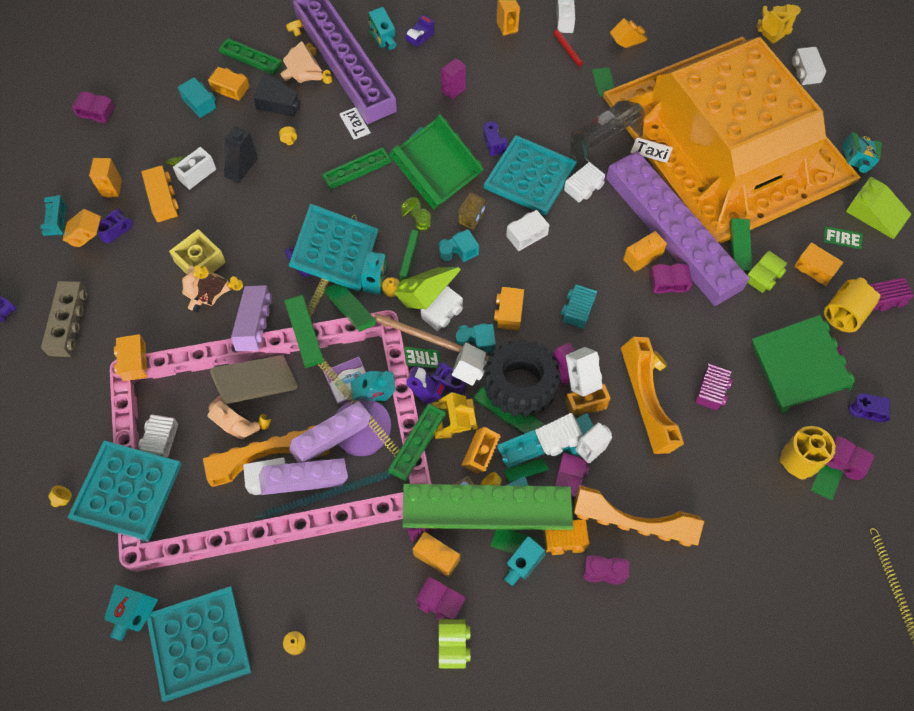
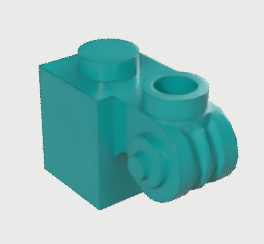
(462, 243)
(480, 335)

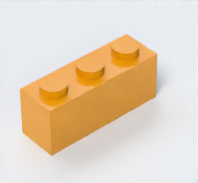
(160, 193)

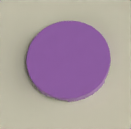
(366, 441)

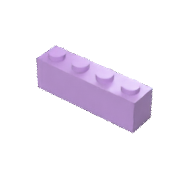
(251, 318)
(329, 433)
(302, 476)

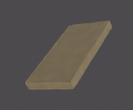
(253, 379)

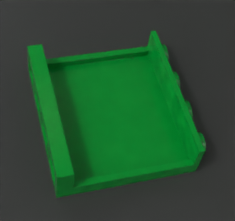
(436, 162)
(802, 362)

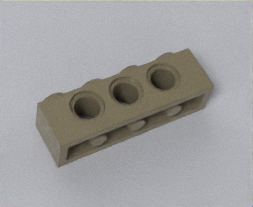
(67, 304)

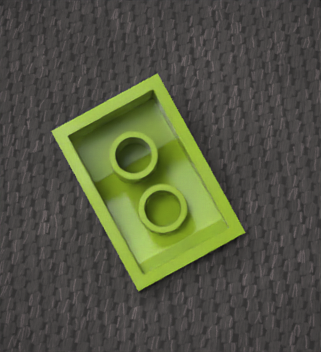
(879, 208)
(424, 288)

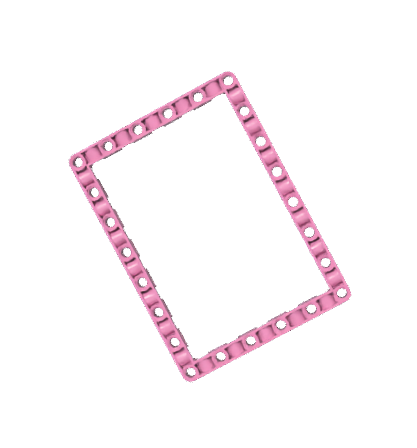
(281, 528)

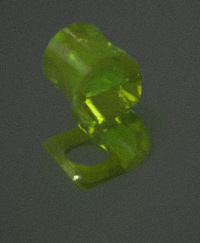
(422, 216)

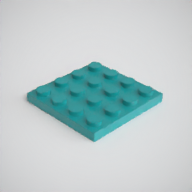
(530, 175)
(333, 247)
(125, 491)
(198, 644)

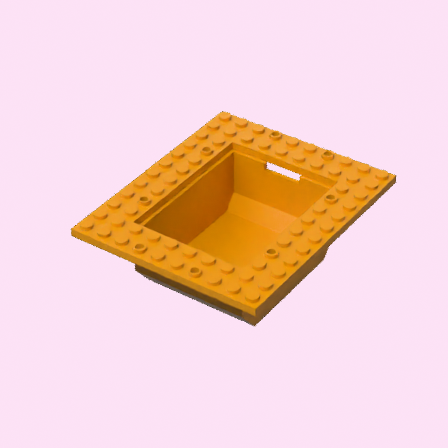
(732, 126)

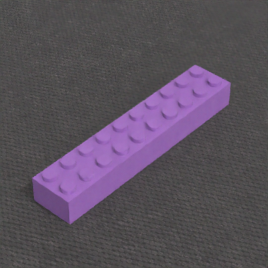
(346, 59)
(685, 236)

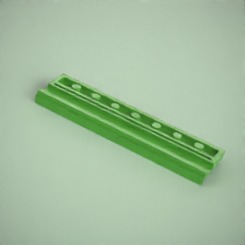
(487, 507)

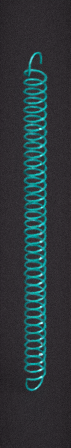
(331, 491)

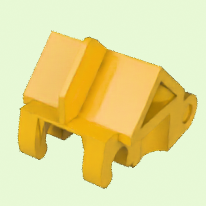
(774, 21)
(460, 415)

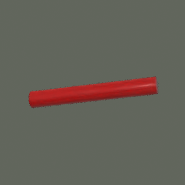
(568, 48)

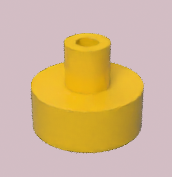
(295, 26)
(288, 135)
(389, 286)
(658, 362)
(492, 479)
(59, 496)
(296, 647)

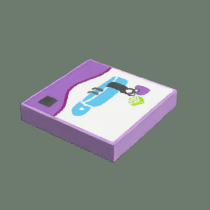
(347, 372)

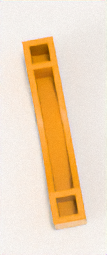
(661, 430)
(226, 466)
(678, 526)

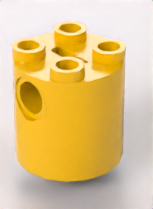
(851, 305)
(807, 452)

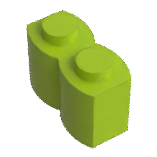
(766, 271)
(452, 643)

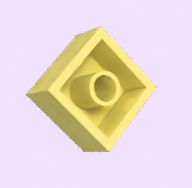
(197, 251)

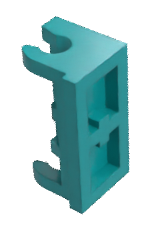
(54, 216)
(521, 449)

